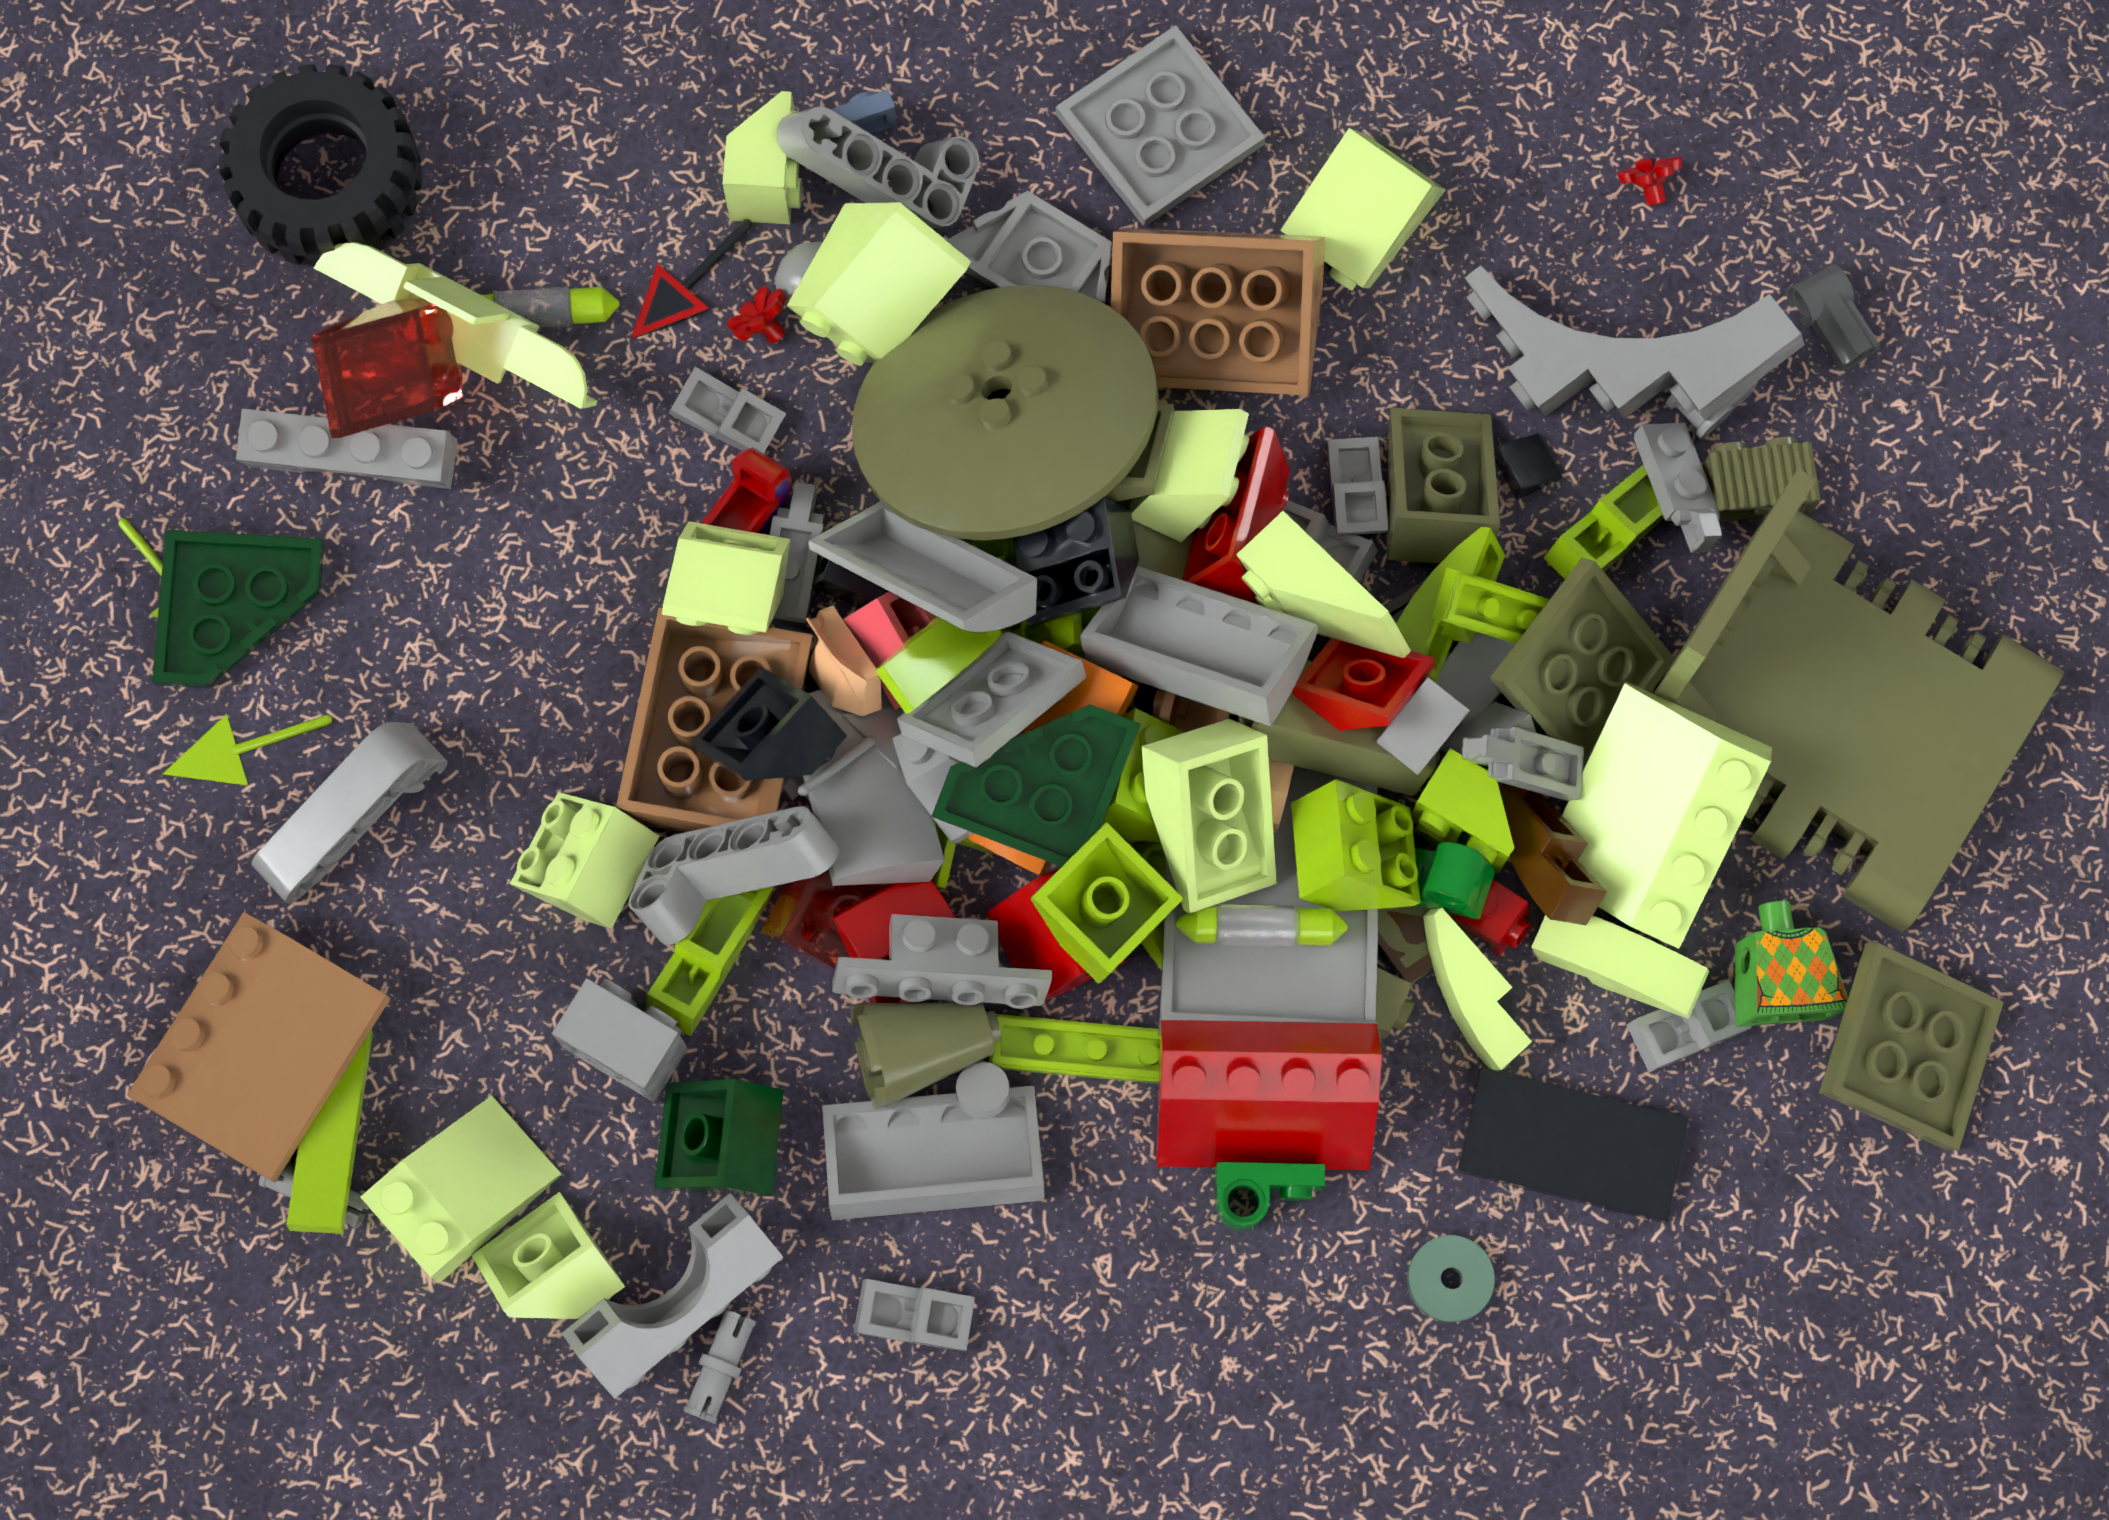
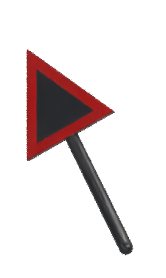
(671, 301)

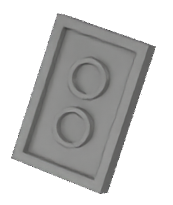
(993, 699)

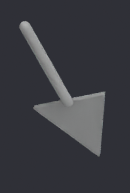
(877, 732)

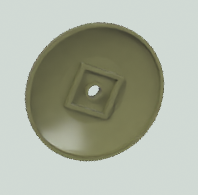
(1018, 462)

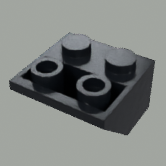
(1080, 561)

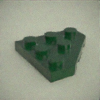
(226, 599)
(1044, 786)

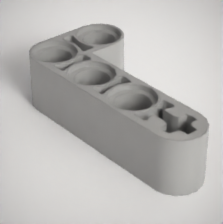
(821, 141)
(356, 794)
(725, 862)

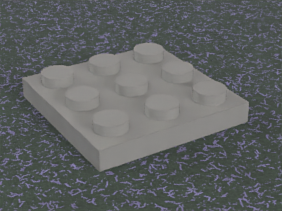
(1160, 126)

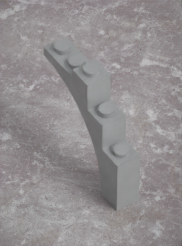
(1705, 364)

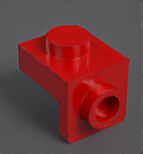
(1501, 921)

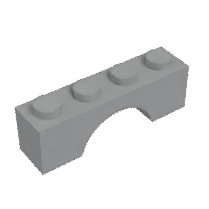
(383, 452)
(628, 1340)

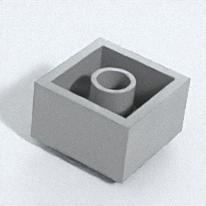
(621, 1039)

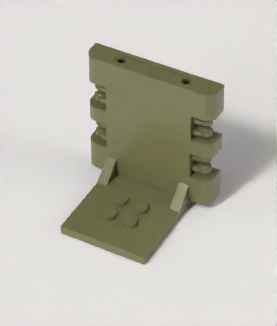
(1860, 708)

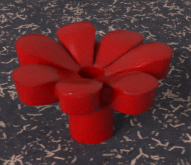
(1651, 176)
(759, 316)

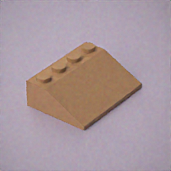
(1222, 306)
(683, 687)
(259, 1046)

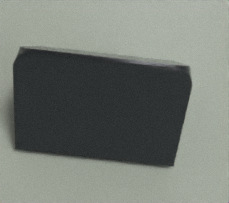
(1526, 465)

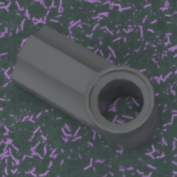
(1829, 307)

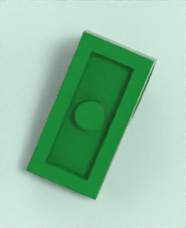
(1453, 879)
(1292, 1180)

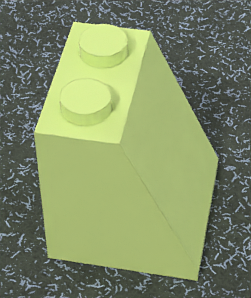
(1364, 208)
(875, 279)

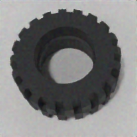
(307, 107)

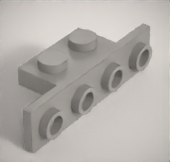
(942, 962)

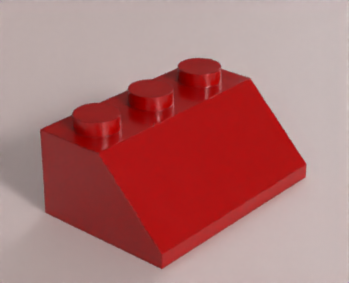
(1257, 502)

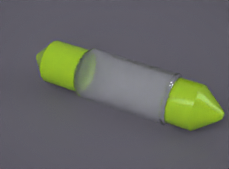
(558, 305)
(1262, 925)

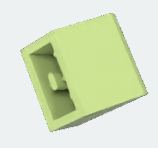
(757, 174)
(1194, 472)
(726, 578)
(584, 858)

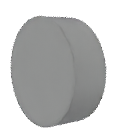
(982, 1090)

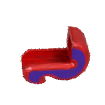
(754, 495)

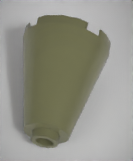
(918, 1044)

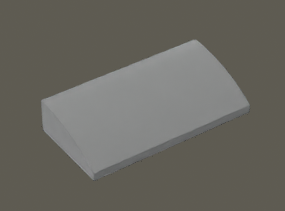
(930, 570)
(1201, 645)
(873, 816)
(930, 1156)

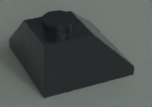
(770, 731)

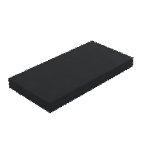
(1573, 1145)

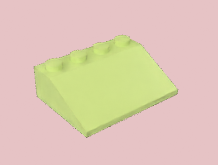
(1662, 809)

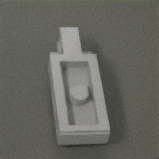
(1680, 482)
(799, 526)
(1529, 761)

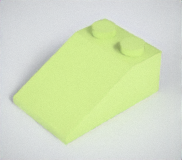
(1304, 581)
(1213, 811)
(461, 1188)

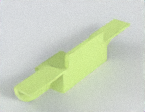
(484, 333)

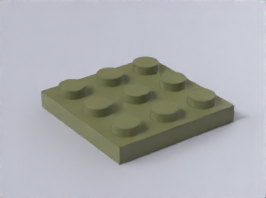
(1579, 657)
(1911, 1047)

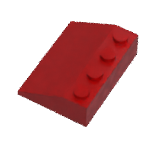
(1267, 1093)

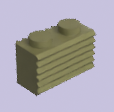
(1752, 479)

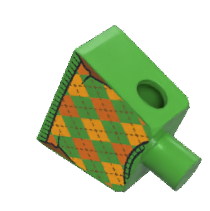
(1786, 973)

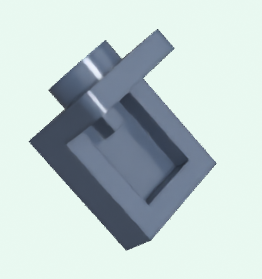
(869, 112)

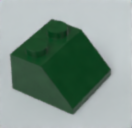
(719, 1138)

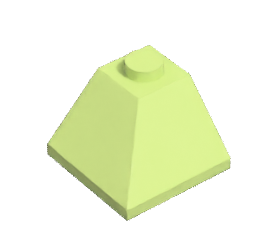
(547, 1265)

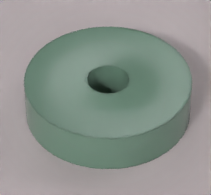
(1475, 1275)

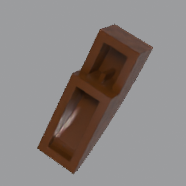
(1548, 857)

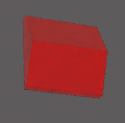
(1360, 685)
(866, 924)

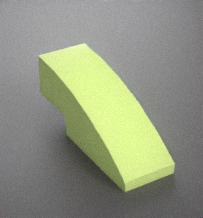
(1622, 963)
(1472, 992)

